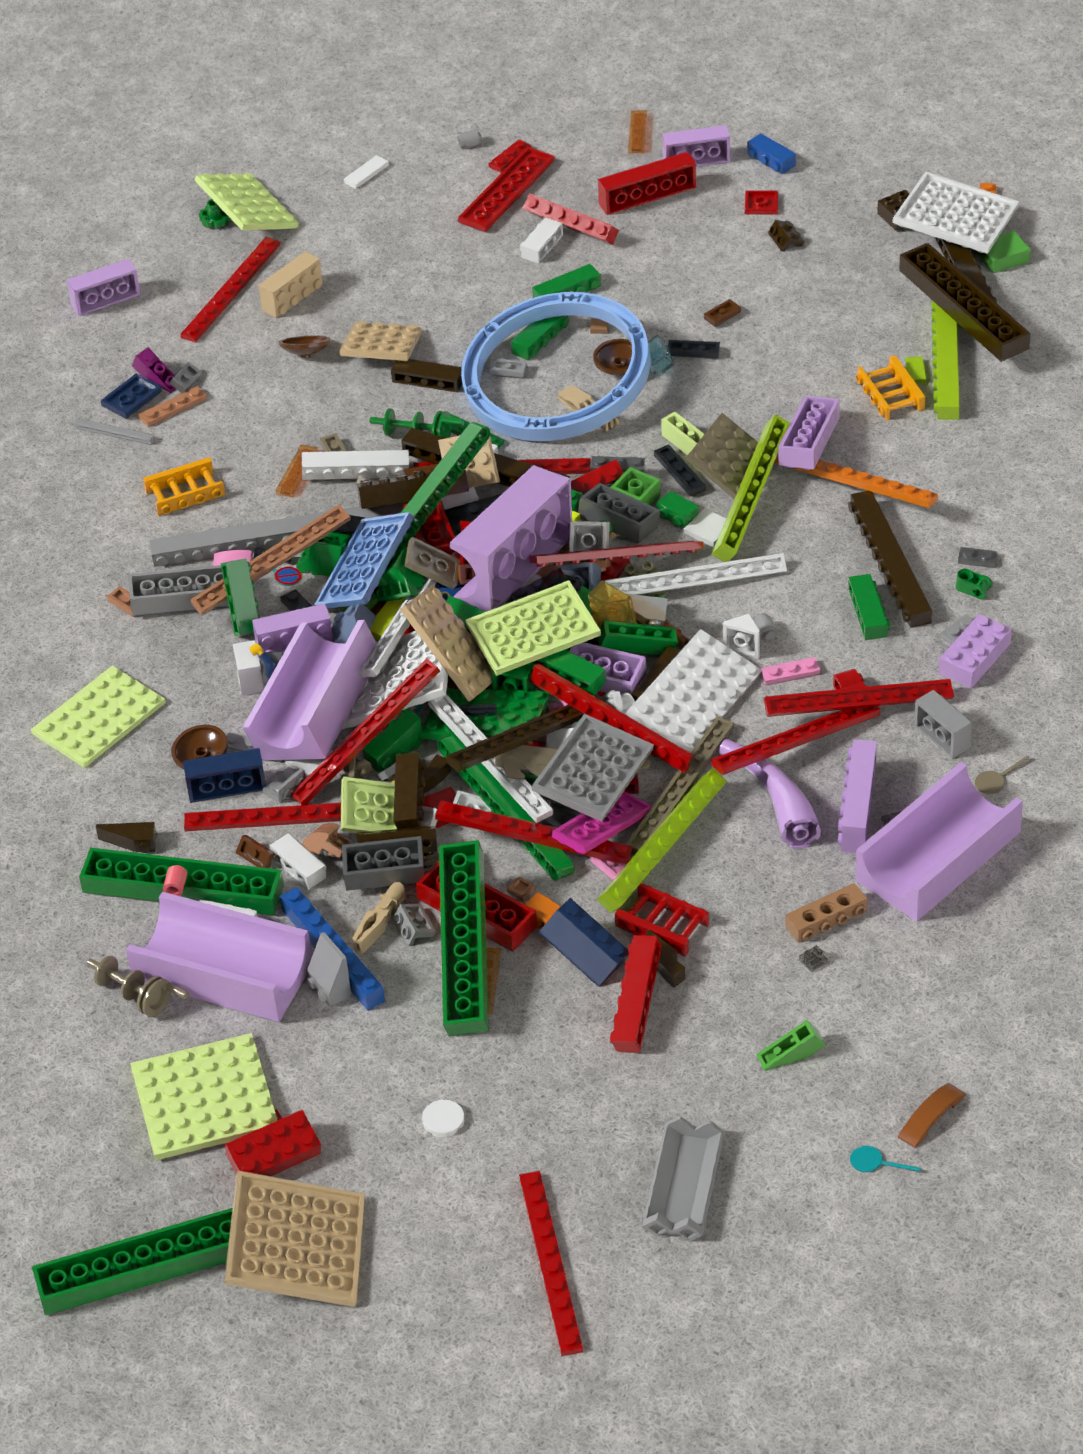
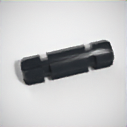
(491, 709)

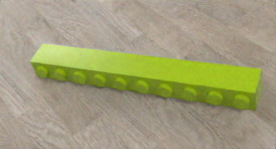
(946, 363)
(750, 489)
(661, 840)

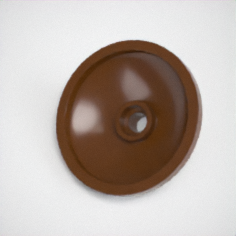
(304, 344)
(613, 356)
(198, 743)

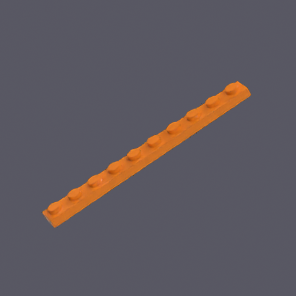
(871, 483)

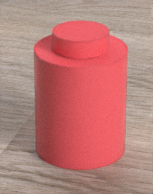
(175, 880)

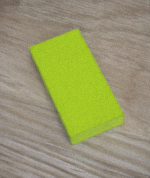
(916, 369)

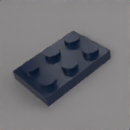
(131, 396)

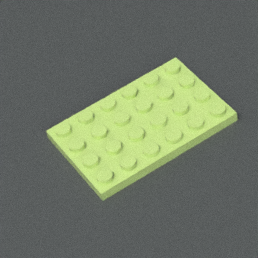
(246, 201)
(533, 627)
(98, 716)

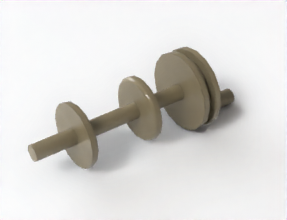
(152, 995)

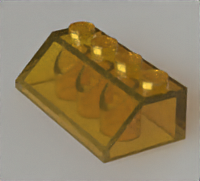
(611, 605)

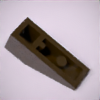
(131, 836)

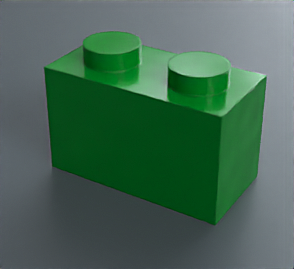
(677, 509)

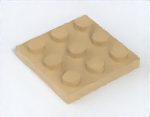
(482, 468)

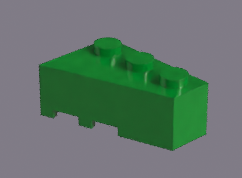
(399, 738)

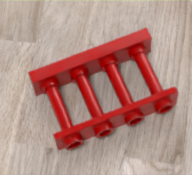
(631, 923)

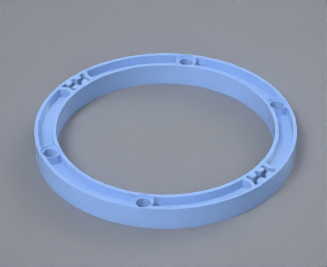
(569, 424)

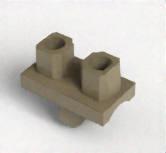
(357, 768)

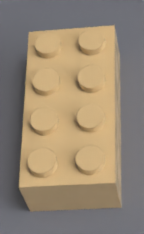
(290, 284)

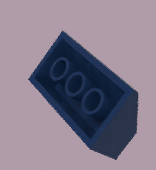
(584, 942)

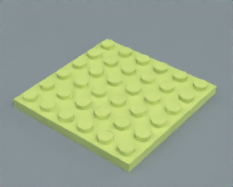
(203, 1096)

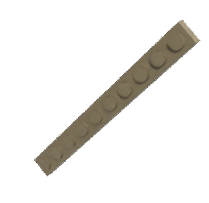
(682, 782)

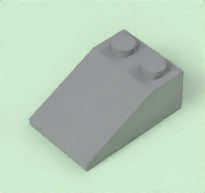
(649, 609)
(329, 972)

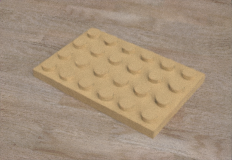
(449, 641)

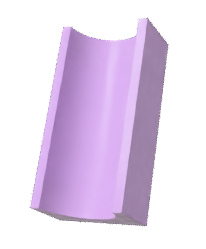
(522, 522)
(309, 695)
(935, 844)
(225, 956)

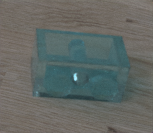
(660, 356)

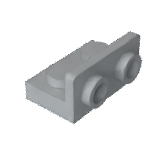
(284, 784)
(413, 922)

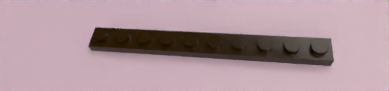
(513, 738)

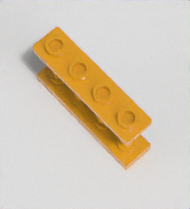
(901, 378)
(179, 475)

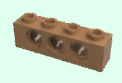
(826, 912)

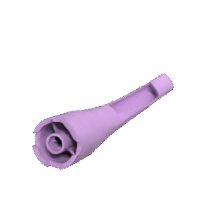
(792, 809)

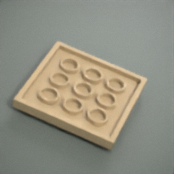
(381, 341)

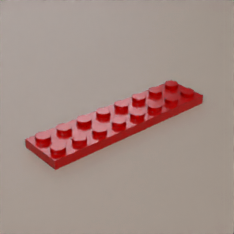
(506, 189)

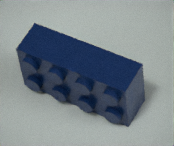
(224, 775)

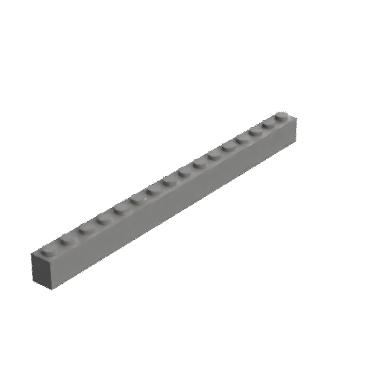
(245, 537)

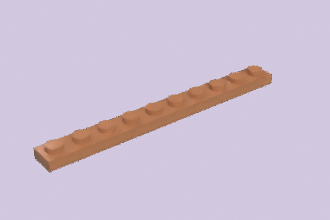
(276, 555)

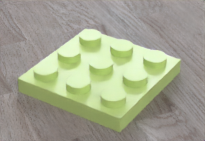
(366, 805)

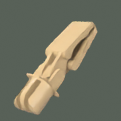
(577, 399)
(375, 920)

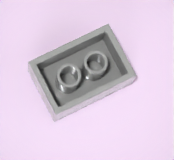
(943, 724)

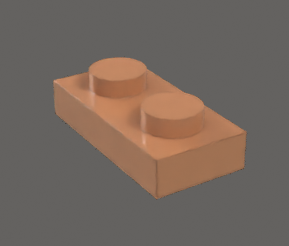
(121, 598)

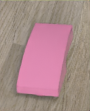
(232, 555)

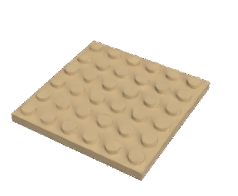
(295, 1239)

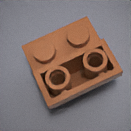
(326, 839)

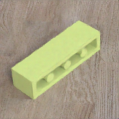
(680, 432)

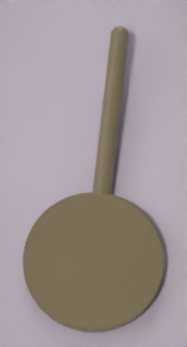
(993, 782)

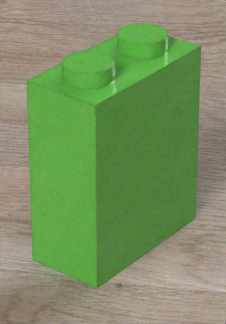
(1006, 252)

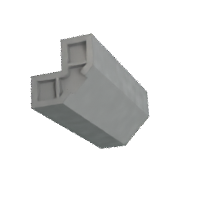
(683, 1179)

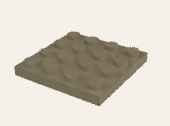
(724, 454)

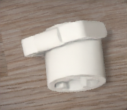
(617, 701)

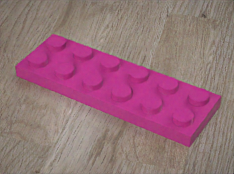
(586, 833)

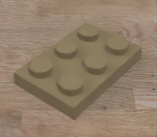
(432, 563)

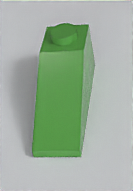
(791, 1047)

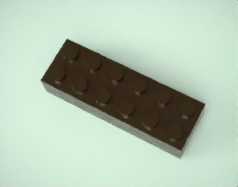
(399, 489)

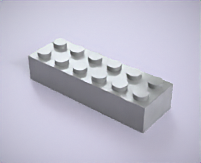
(170, 589)

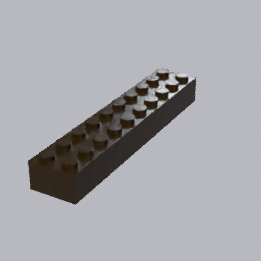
(964, 302)

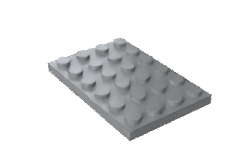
(592, 767)

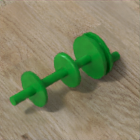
(441, 424)

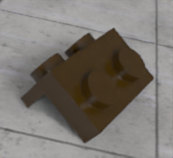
(784, 234)

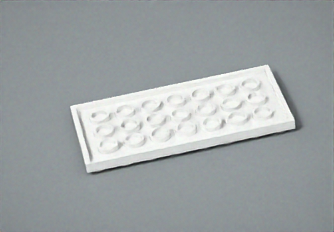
(694, 690)

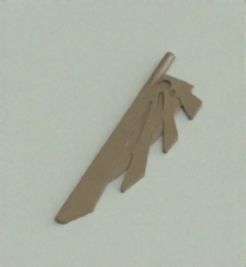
(531, 759)

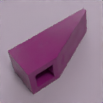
(152, 368)

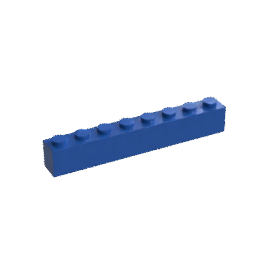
(305, 916)

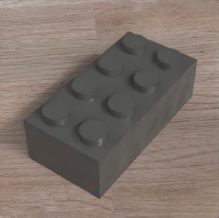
(626, 514)
(383, 863)

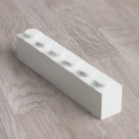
(353, 464)

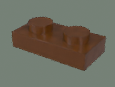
(722, 312)
(254, 852)

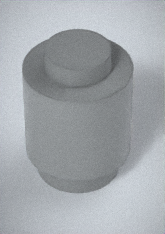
(469, 139)
(766, 626)

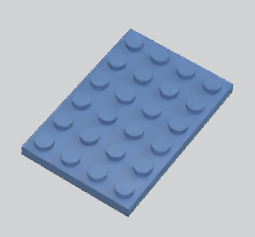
(364, 560)

